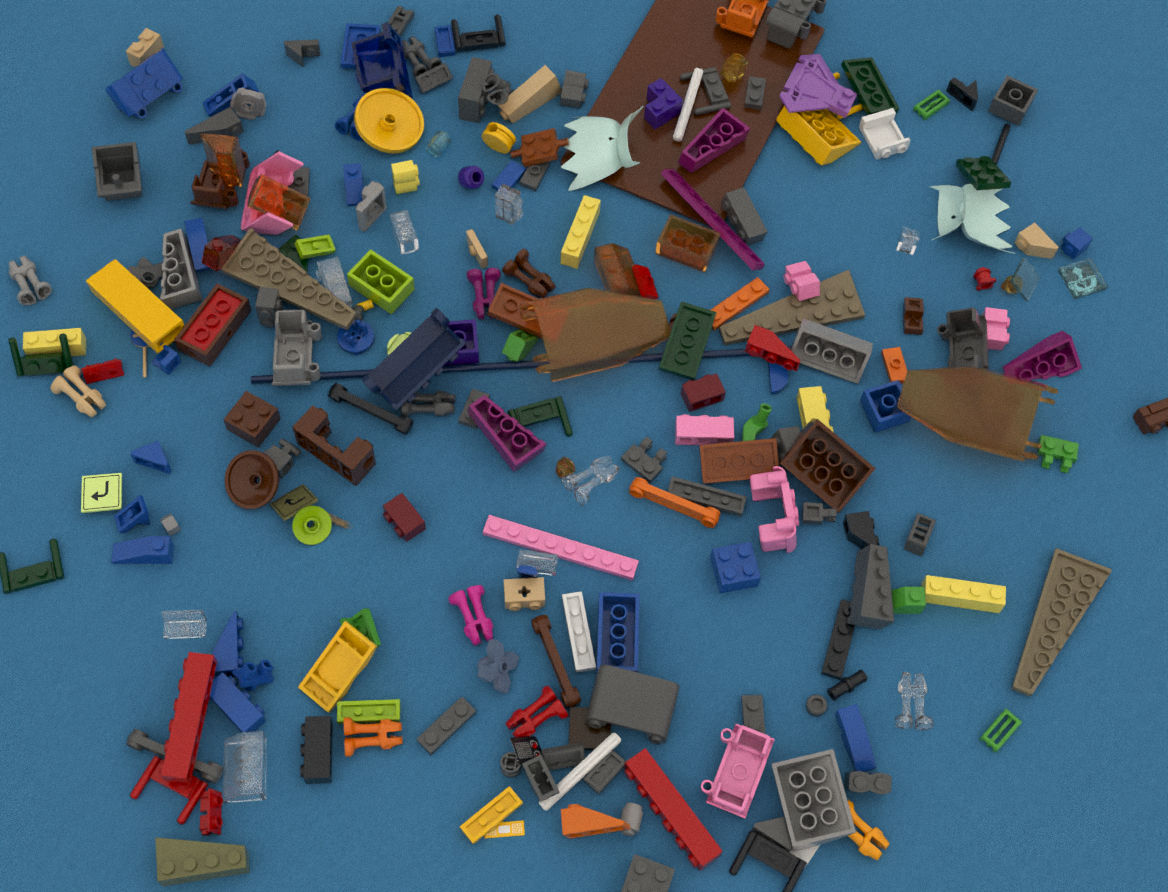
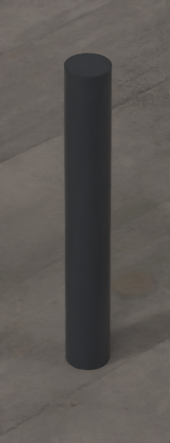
(1001, 142)

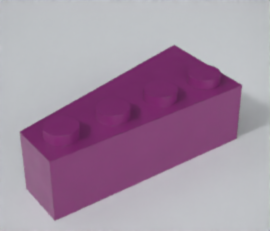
(714, 139)

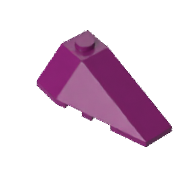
(1046, 359)

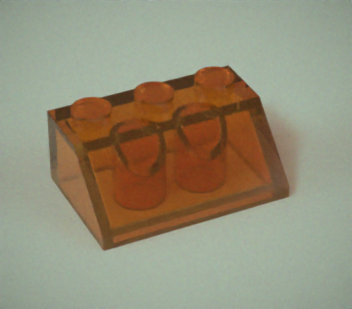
(225, 158)
(278, 200)
(616, 269)

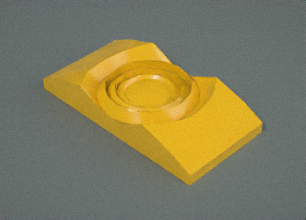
(338, 667)

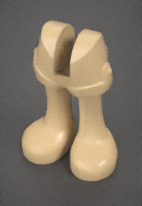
(84, 402)

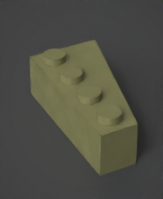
(195, 860)

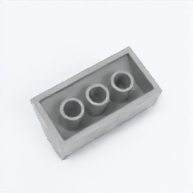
(831, 350)

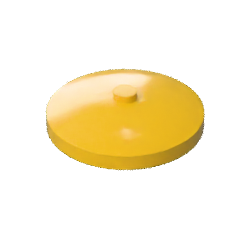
(389, 120)

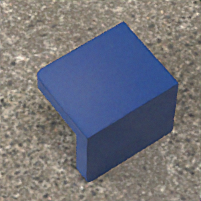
(167, 360)

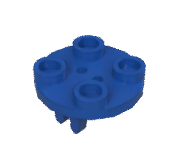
(350, 342)

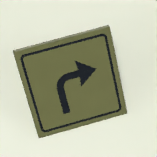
(293, 501)

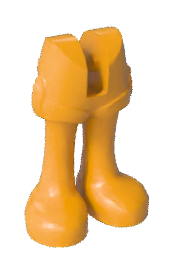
(871, 834)

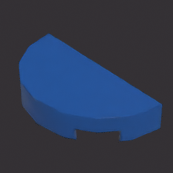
(778, 377)

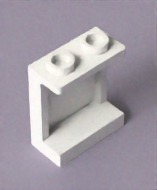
(883, 134)

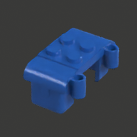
(145, 84)

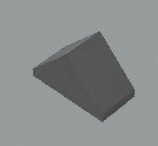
(540, 778)
(775, 832)

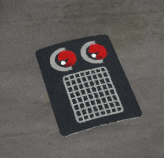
(526, 748)

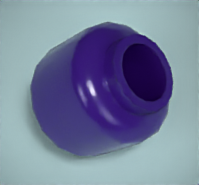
(471, 177)

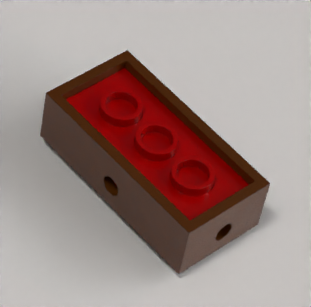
(213, 324)

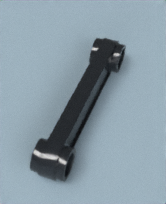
(401, 424)

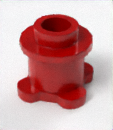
(983, 279)

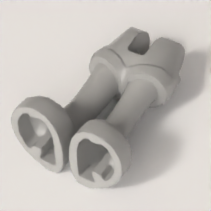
(28, 270)

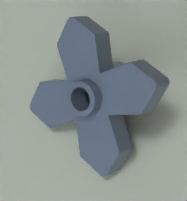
(496, 666)

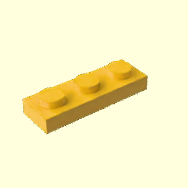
(491, 815)

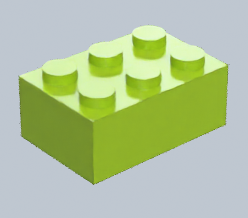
(380, 281)

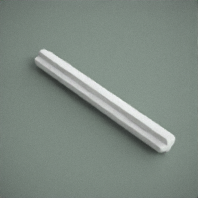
(687, 105)
(582, 769)

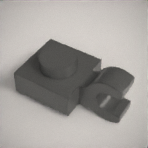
(814, 513)

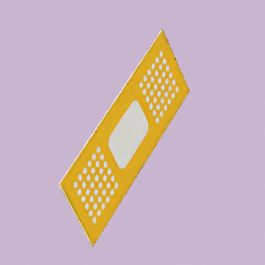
(507, 829)

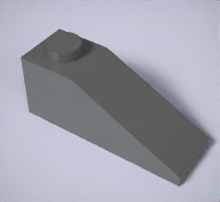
(223, 123)

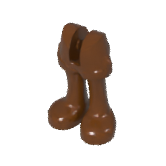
(541, 281)

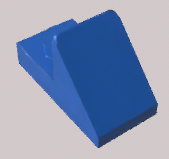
(132, 514)

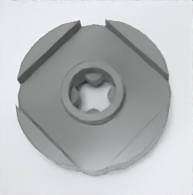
(242, 98)

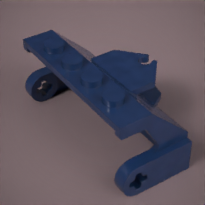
(415, 361)

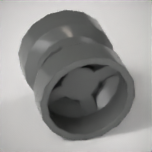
(508, 768)

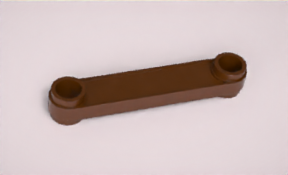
(569, 695)

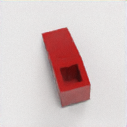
(769, 347)

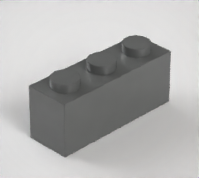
(743, 216)

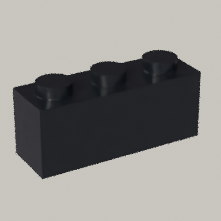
(317, 749)

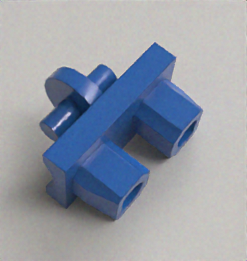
(253, 675)

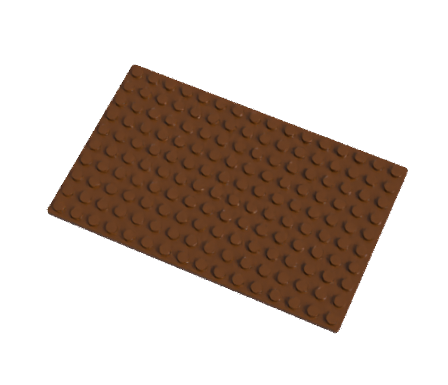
(674, 42)

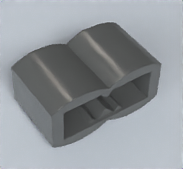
(573, 89)
(873, 782)

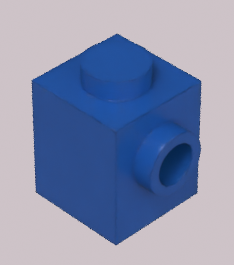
(1076, 242)

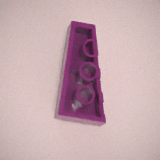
(505, 433)

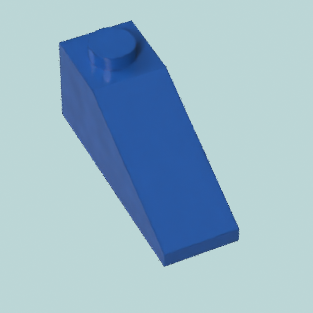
(222, 98)
(144, 551)

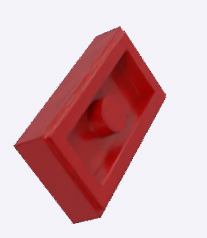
(645, 282)

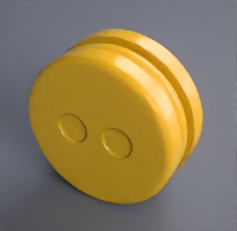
(498, 137)

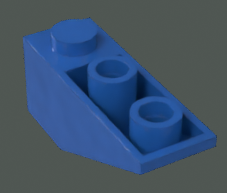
(228, 647)

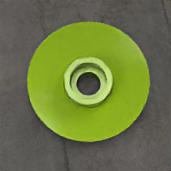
(318, 531)

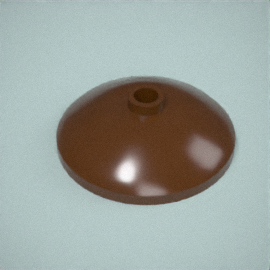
(242, 479)

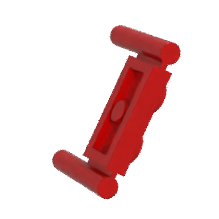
(190, 791)

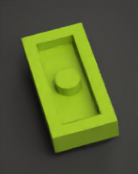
(315, 246)

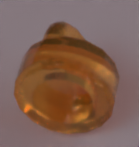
(1007, 285)
(566, 466)

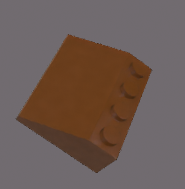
(826, 464)

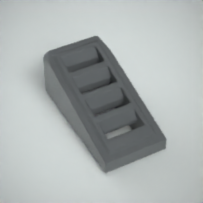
(917, 545)

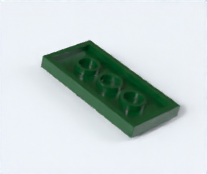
(869, 85)
(687, 341)

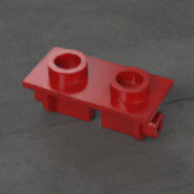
(103, 371)
(211, 802)

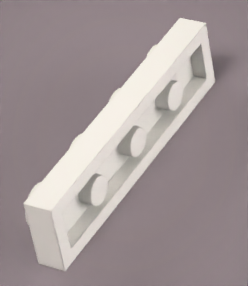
(578, 632)

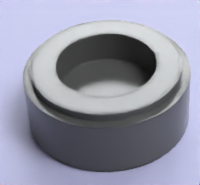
(816, 705)

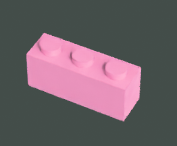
(703, 430)

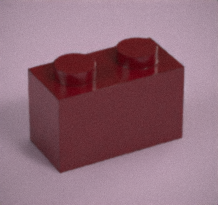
(702, 392)
(403, 517)

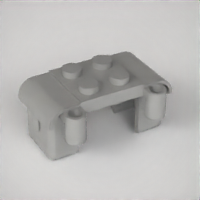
(294, 349)

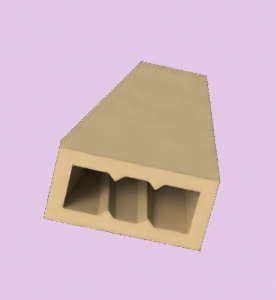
(531, 95)

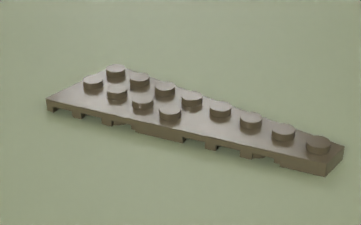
(264, 266)
(835, 305)
(1064, 598)

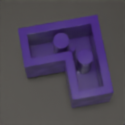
(663, 104)

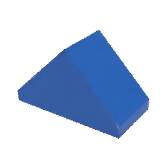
(152, 457)

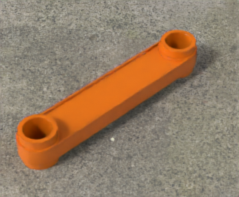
(707, 516)

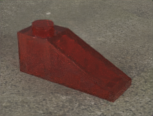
(219, 251)

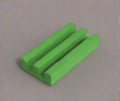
(918, 107)
(990, 742)

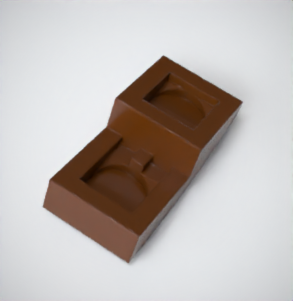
(912, 316)

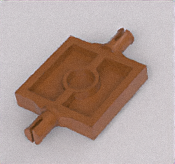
(539, 147)

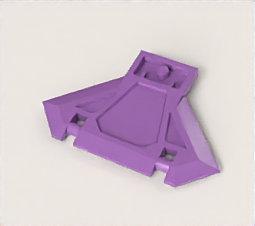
(815, 88)

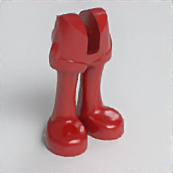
(524, 716)

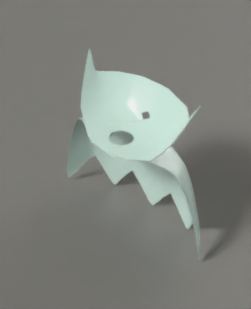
(595, 153)
(974, 213)

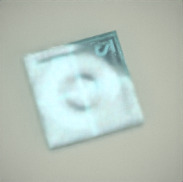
(1082, 278)

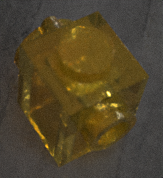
(734, 67)

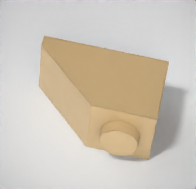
(1035, 242)

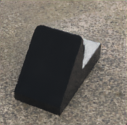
(966, 95)

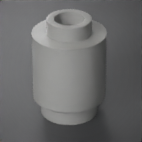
(632, 815)

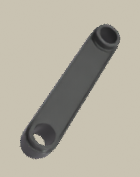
(139, 740)

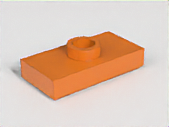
(894, 364)

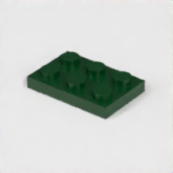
(983, 173)

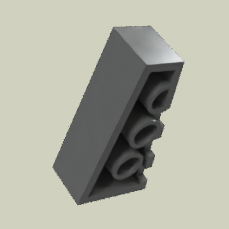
(872, 589)

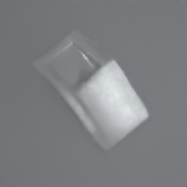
(908, 240)

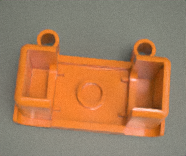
(742, 16)

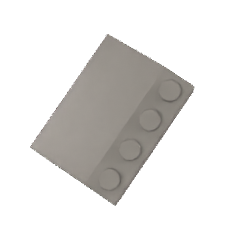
(813, 799)

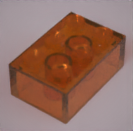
(687, 243)

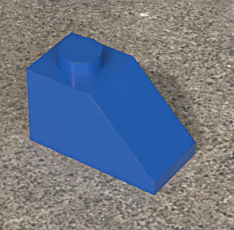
(353, 183)

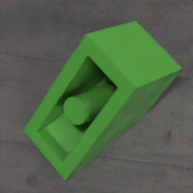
(519, 345)
(908, 600)

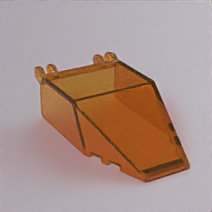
(594, 330)
(976, 407)

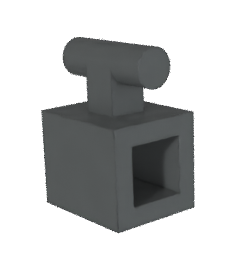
(282, 457)

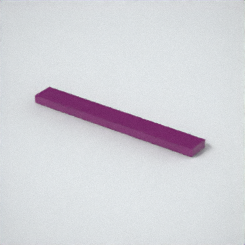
(713, 219)

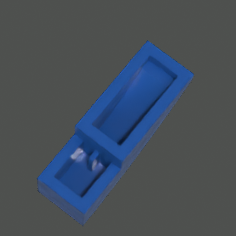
(197, 240)
(855, 738)

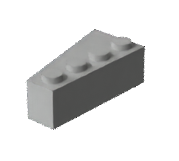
(179, 275)

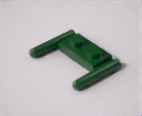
(41, 363)
(542, 412)
(32, 575)

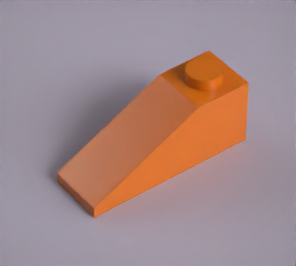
(583, 822)

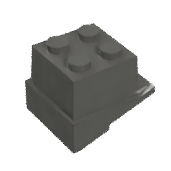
(117, 171)

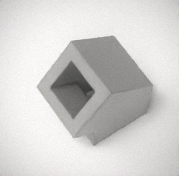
(170, 524)

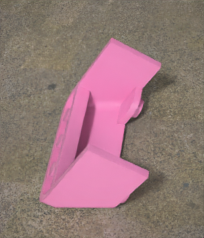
(281, 169)

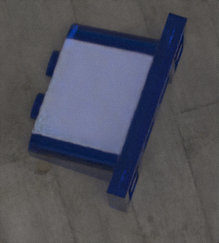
(381, 62)

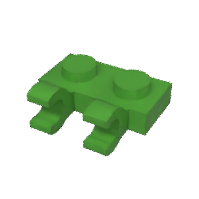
(1058, 449)

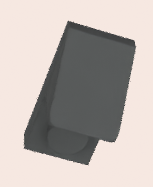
(302, 48)

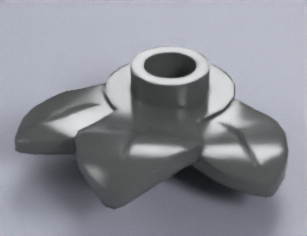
(146, 271)

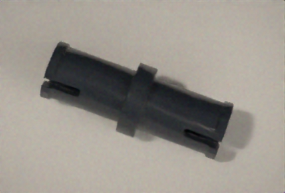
(847, 685)

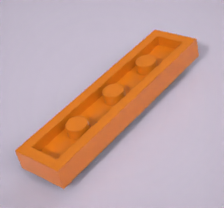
(739, 302)

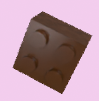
(252, 419)

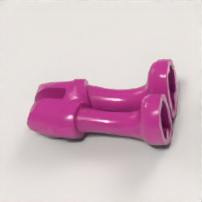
(481, 623)

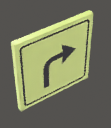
(101, 493)

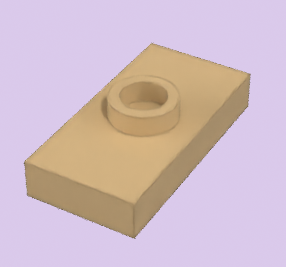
(476, 248)

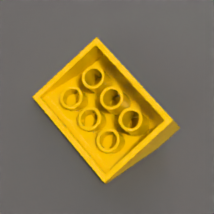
(818, 134)

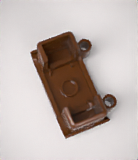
(211, 191)

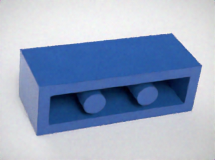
(236, 704)

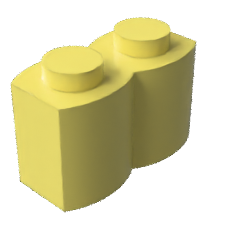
(405, 177)

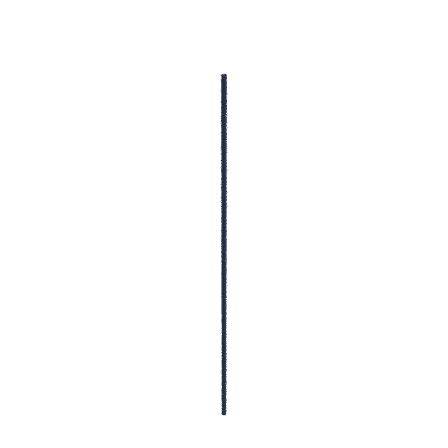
(504, 365)

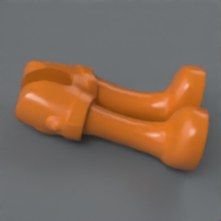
(386, 742)

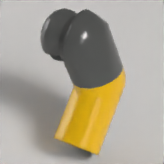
(363, 306)

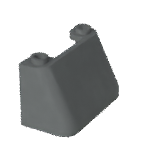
(632, 702)

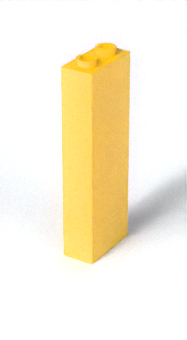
(135, 305)

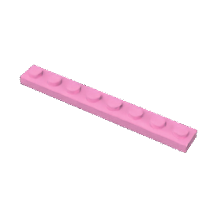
(565, 548)

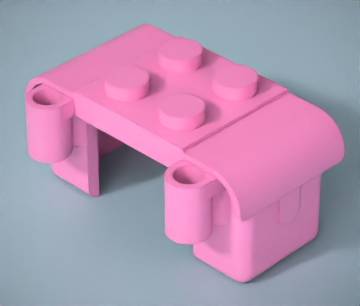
(783, 532)
(739, 770)

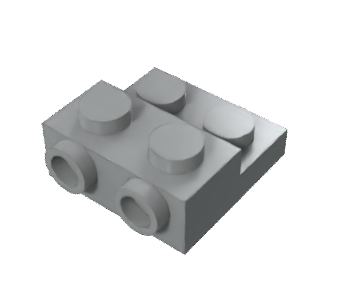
(372, 205)

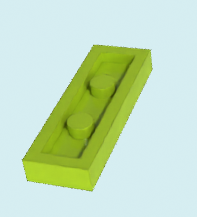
(368, 711)

